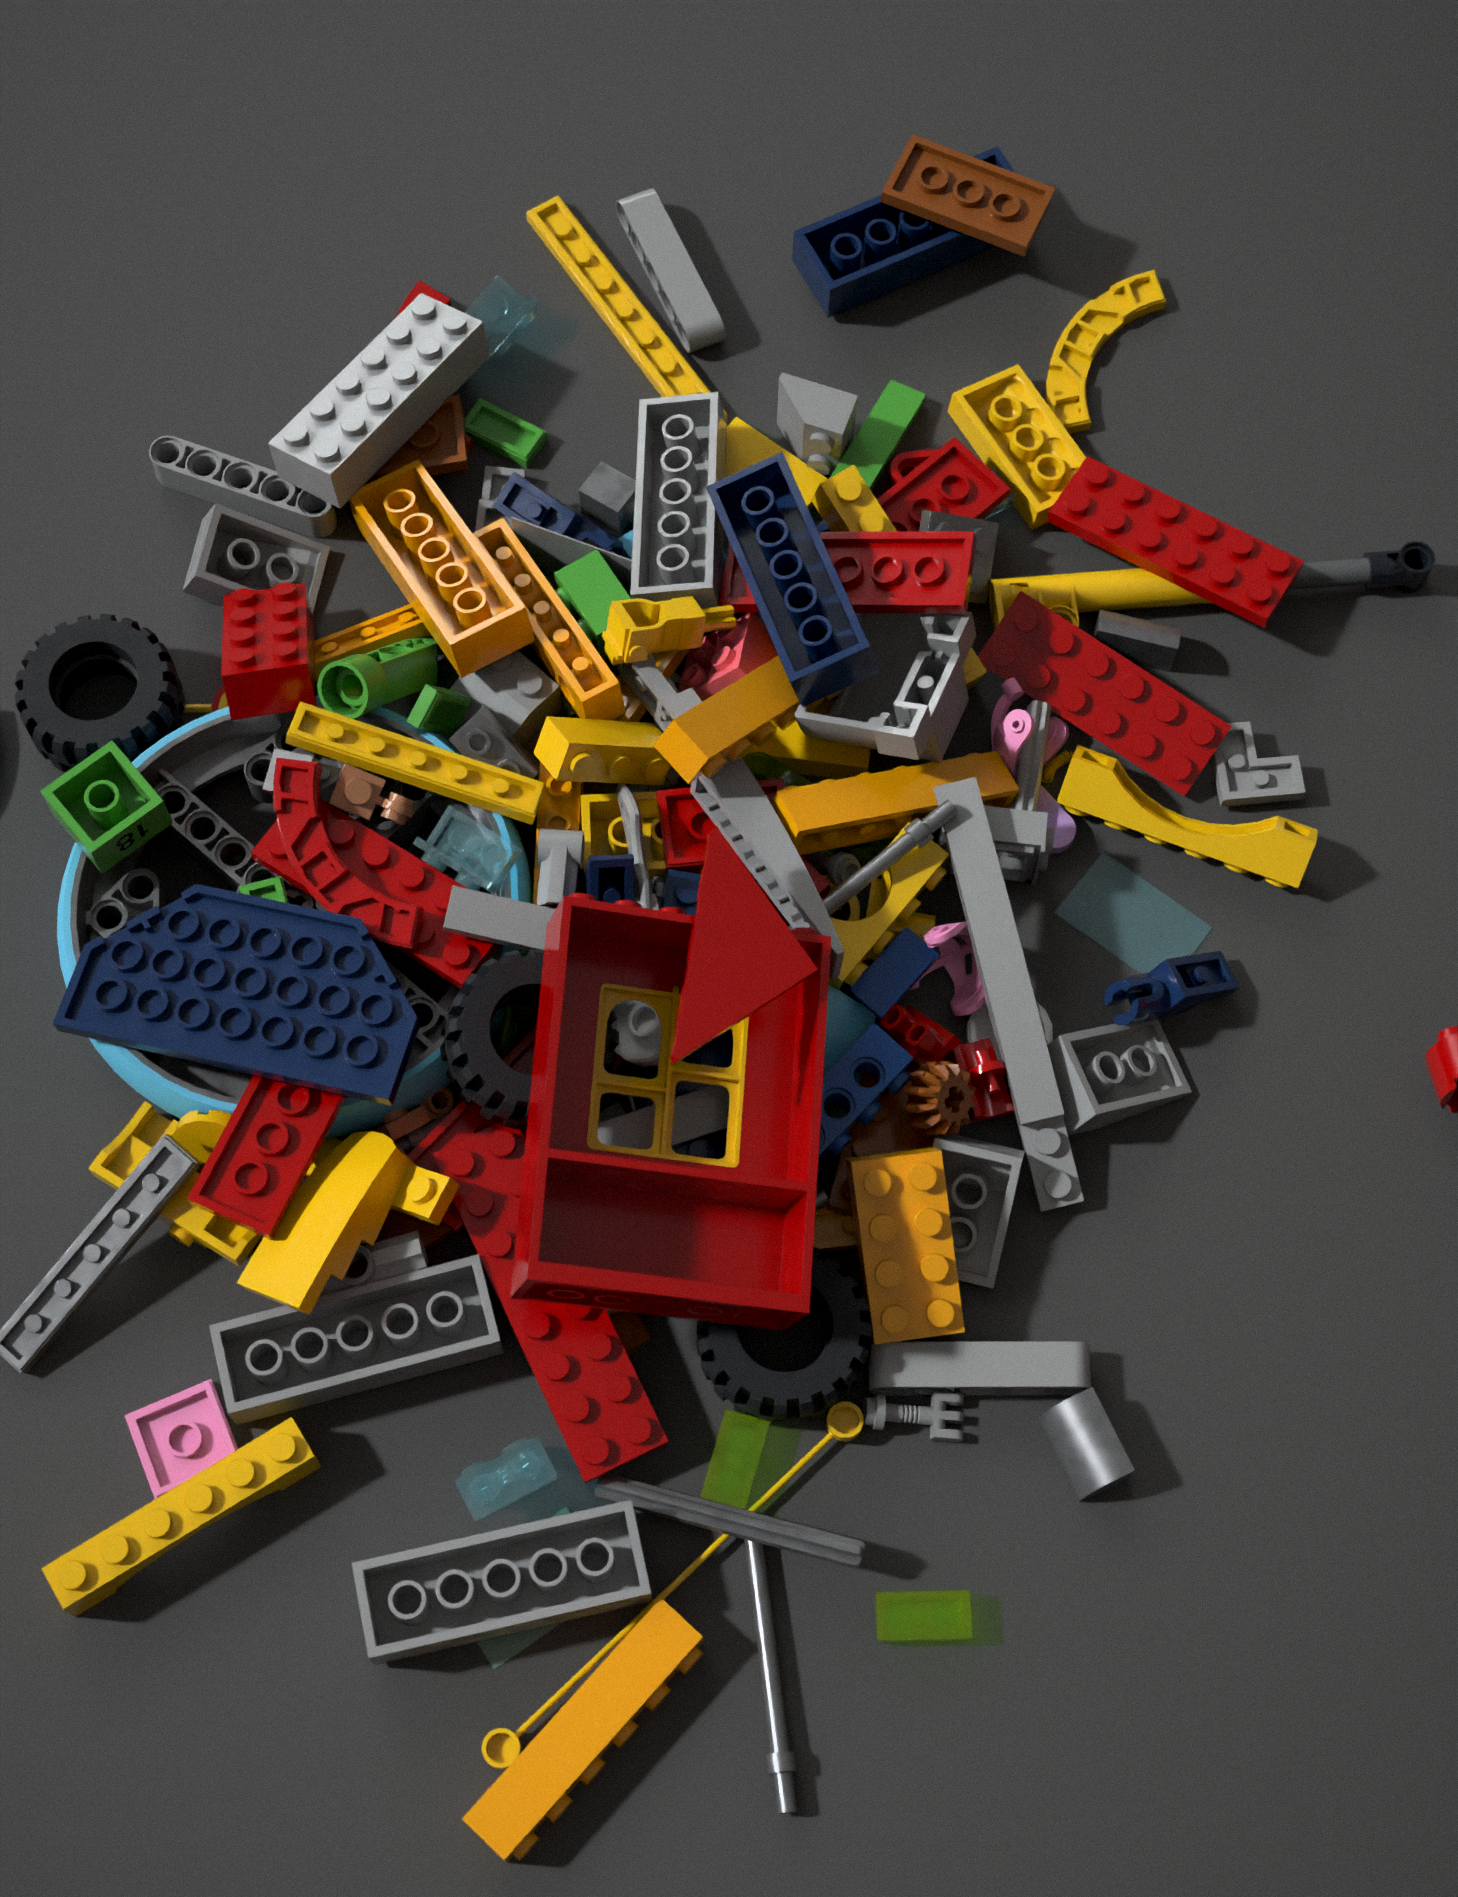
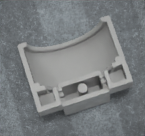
(915, 697)

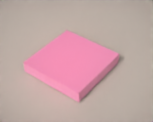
(181, 1436)

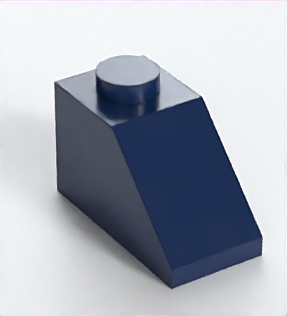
(610, 877)

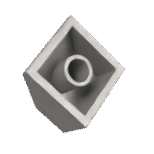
(816, 421)

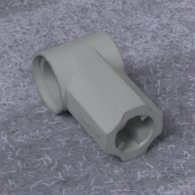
(559, 861)

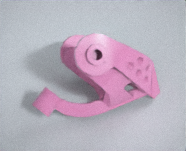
(1014, 730)
(967, 987)

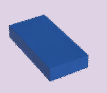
(893, 973)

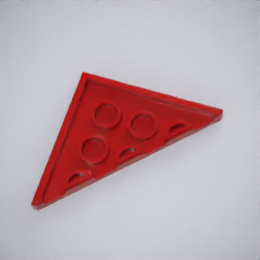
(736, 952)

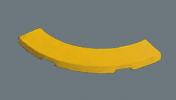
(1085, 337)

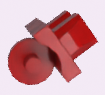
(918, 1034)
(985, 1075)

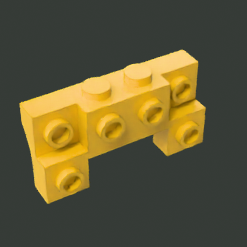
(185, 1220)

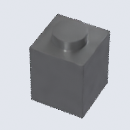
(608, 497)

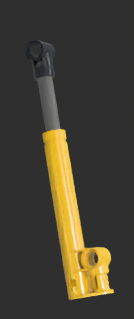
(1140, 589)

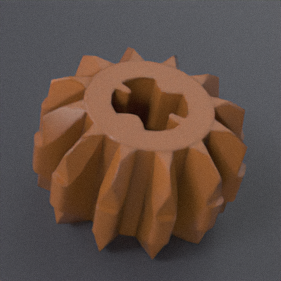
(939, 1098)

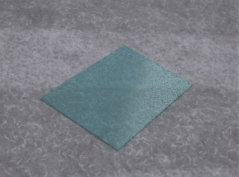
(1131, 916)

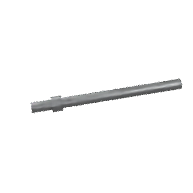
(917, 834)
(781, 1760)

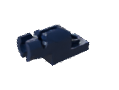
(533, 505)
(1172, 987)

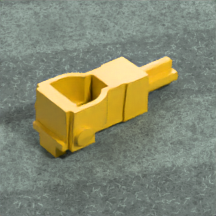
(651, 627)

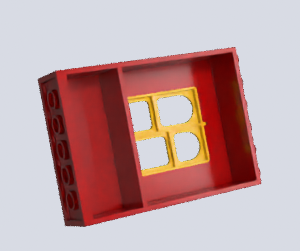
(654, 1224)

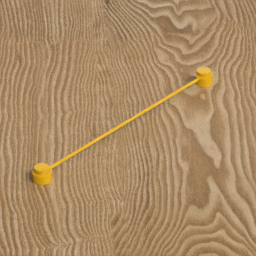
(503, 1746)

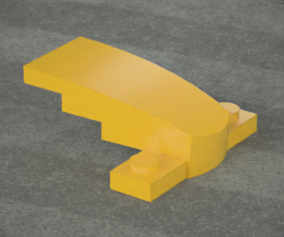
(336, 1210)

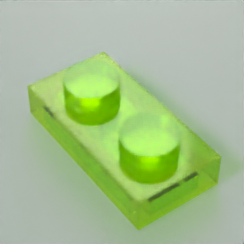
(735, 1459)
(923, 1616)

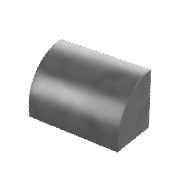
(1138, 639)
(1086, 1444)

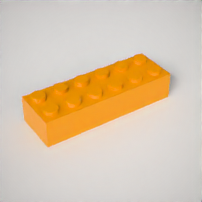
(441, 568)

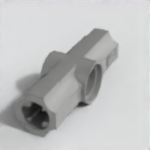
(385, 1260)

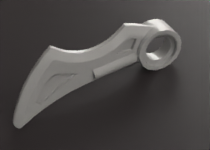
(634, 837)

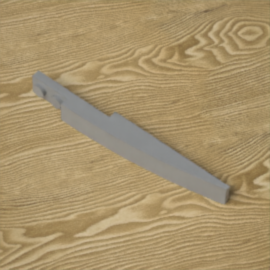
(742, 815)
(1009, 997)

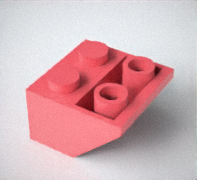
(727, 656)

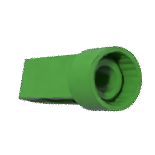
(372, 679)

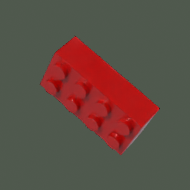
(268, 650)

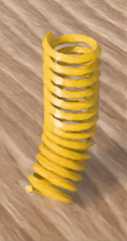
(1049, 773)

